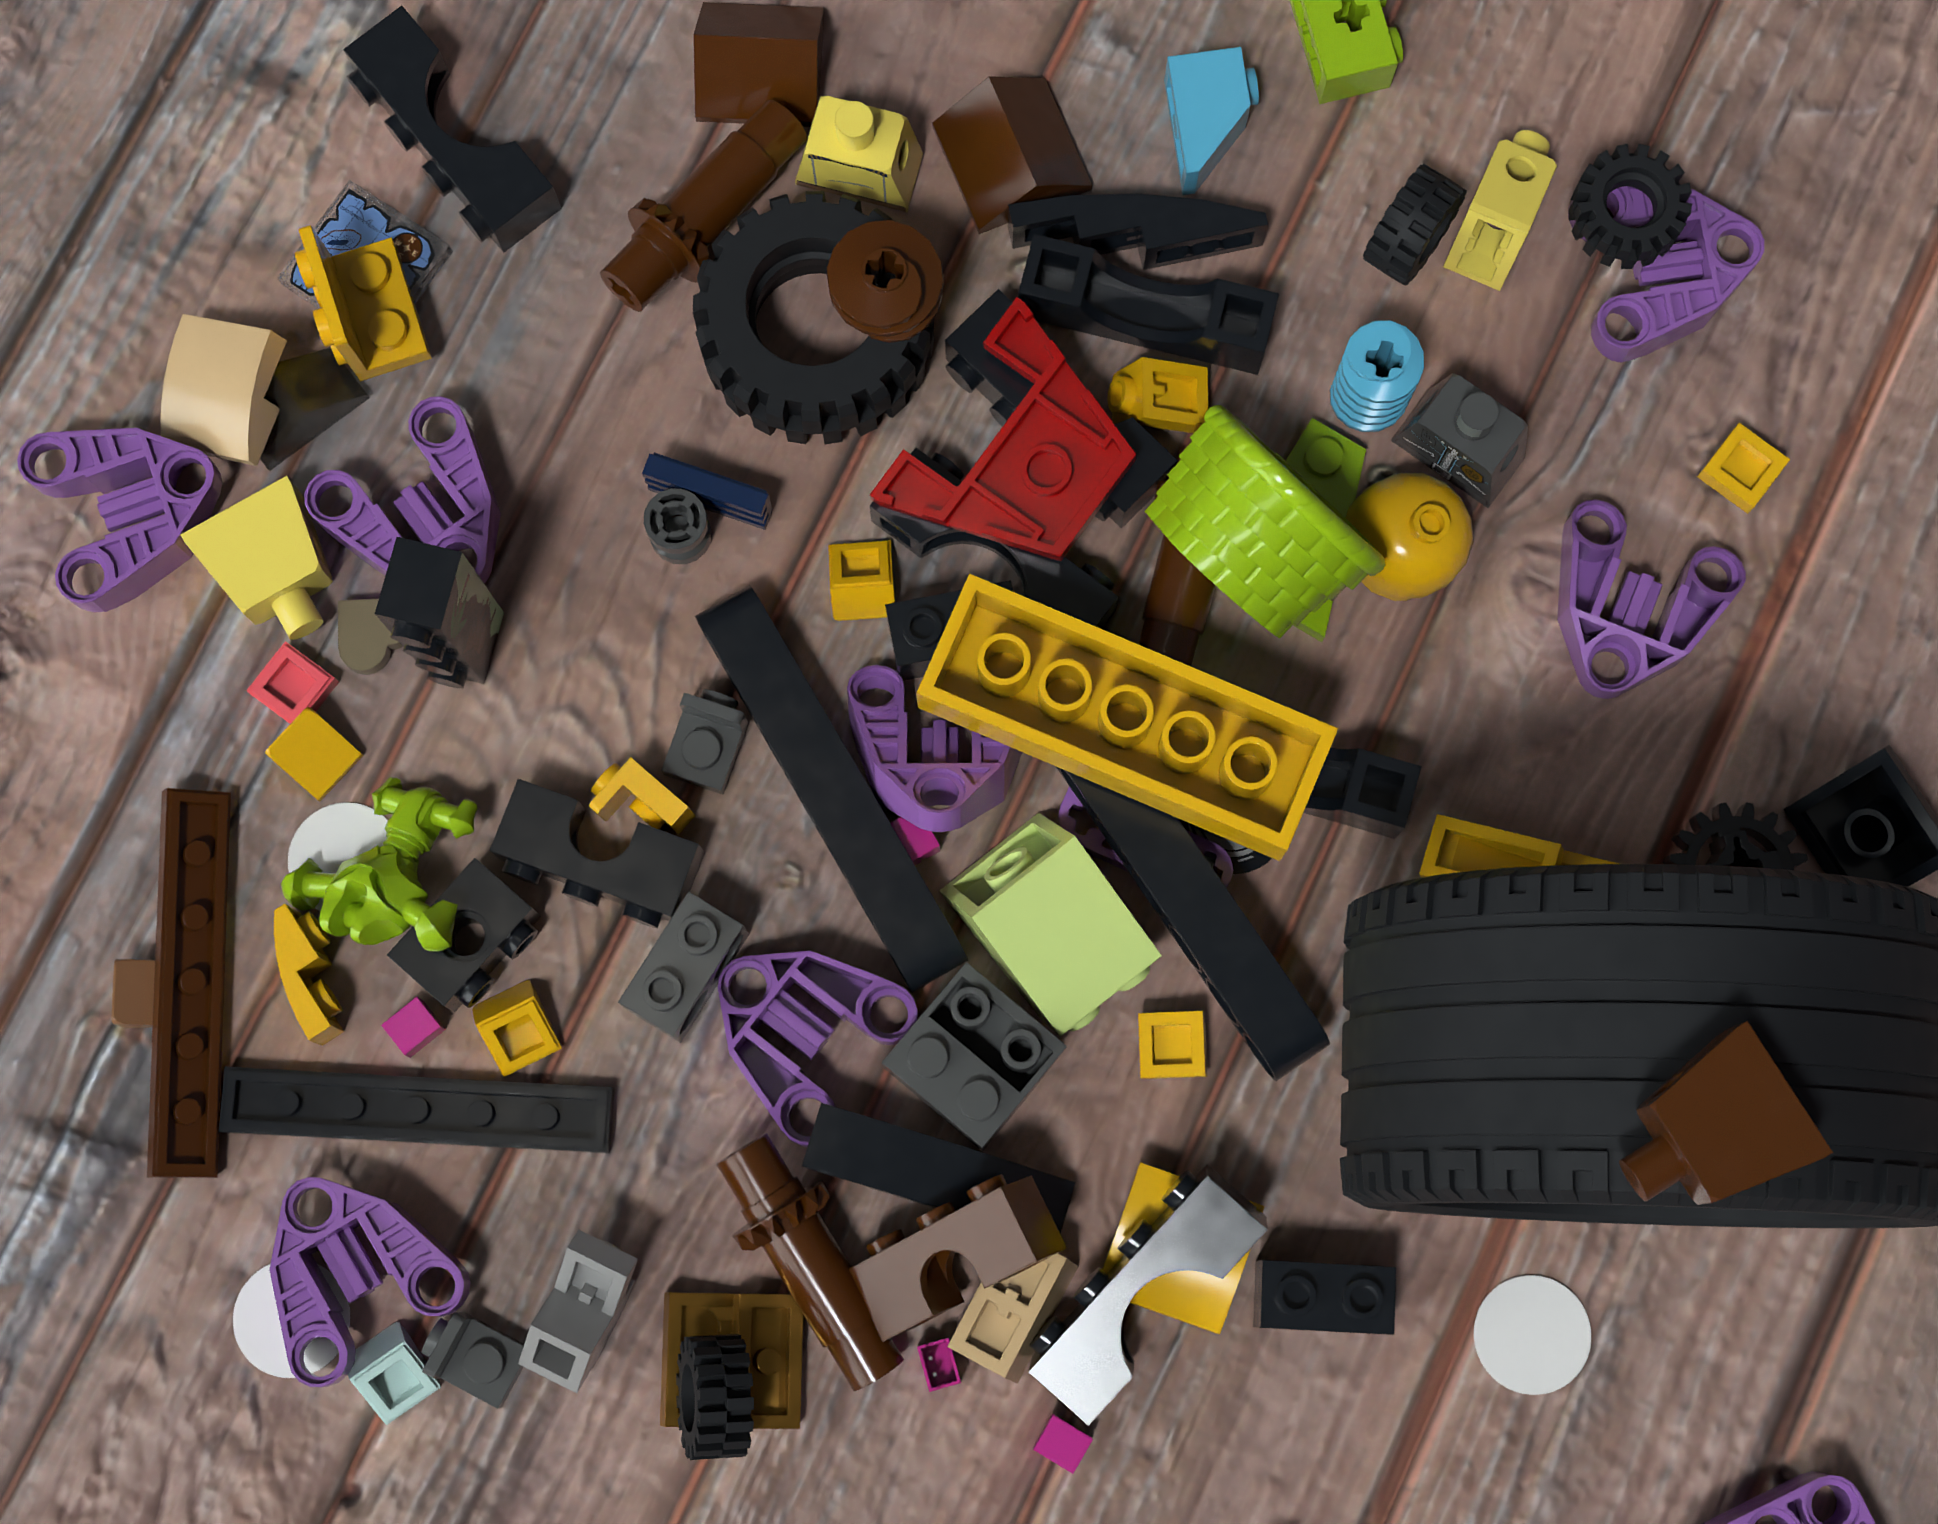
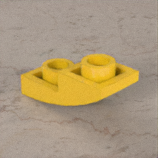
(299, 958)

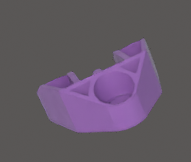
(1680, 308)
(106, 462)
(460, 472)
(1583, 588)
(939, 778)
(836, 985)
(302, 1293)

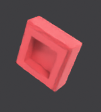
(292, 684)

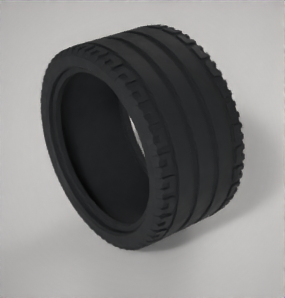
(1537, 1006)

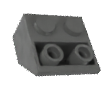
(974, 1056)

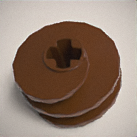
(908, 300)

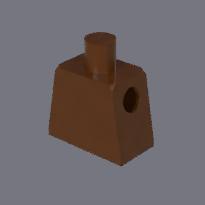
(1723, 1124)

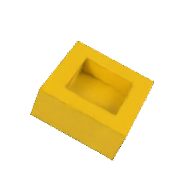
(1743, 468)
(1172, 1045)

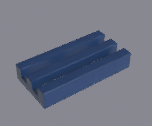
(715, 491)

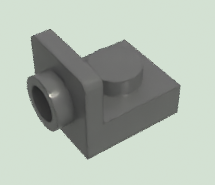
(706, 741)
(473, 1357)

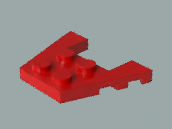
(1041, 470)

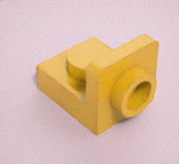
(1160, 394)
(653, 800)

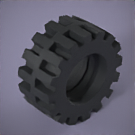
(1414, 224)

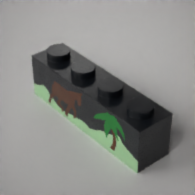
(439, 612)

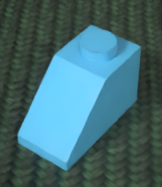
(1207, 109)

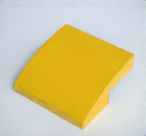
(1181, 1295)

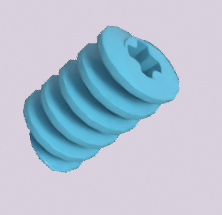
(1377, 376)

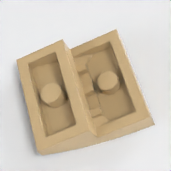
(219, 388)

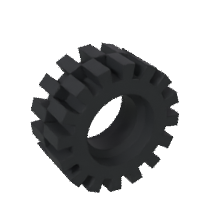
(1648, 176)
(714, 1397)

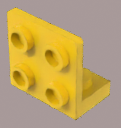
(363, 305)

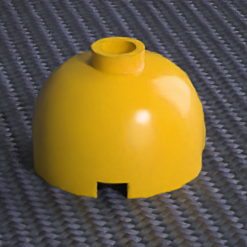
(1417, 529)

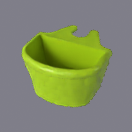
(1258, 526)

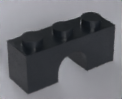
(541, 839)

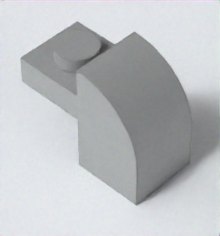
(579, 1311)

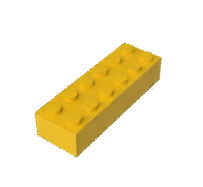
(1125, 717)

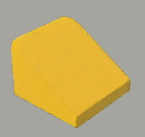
(861, 579)
(313, 753)
(516, 1028)

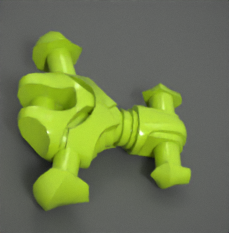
(379, 890)

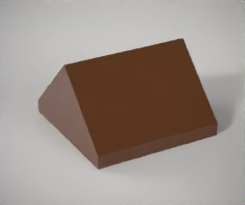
(754, 57)
(1009, 148)

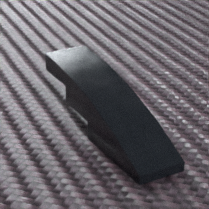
(1161, 227)
(916, 1163)

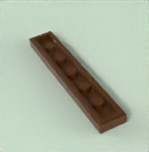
(189, 984)

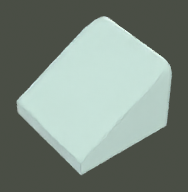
(391, 1373)

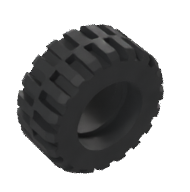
(754, 381)

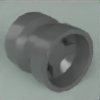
(681, 537)

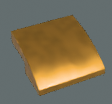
(772, 1338)

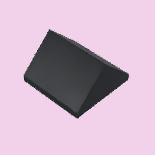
(1870, 823)

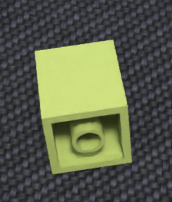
(1052, 923)

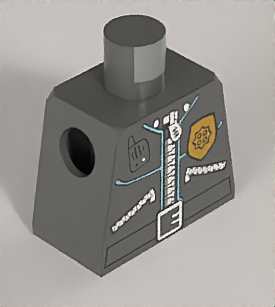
(1465, 438)

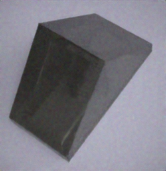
(311, 398)

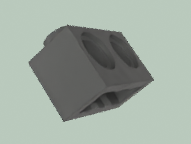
(684, 967)

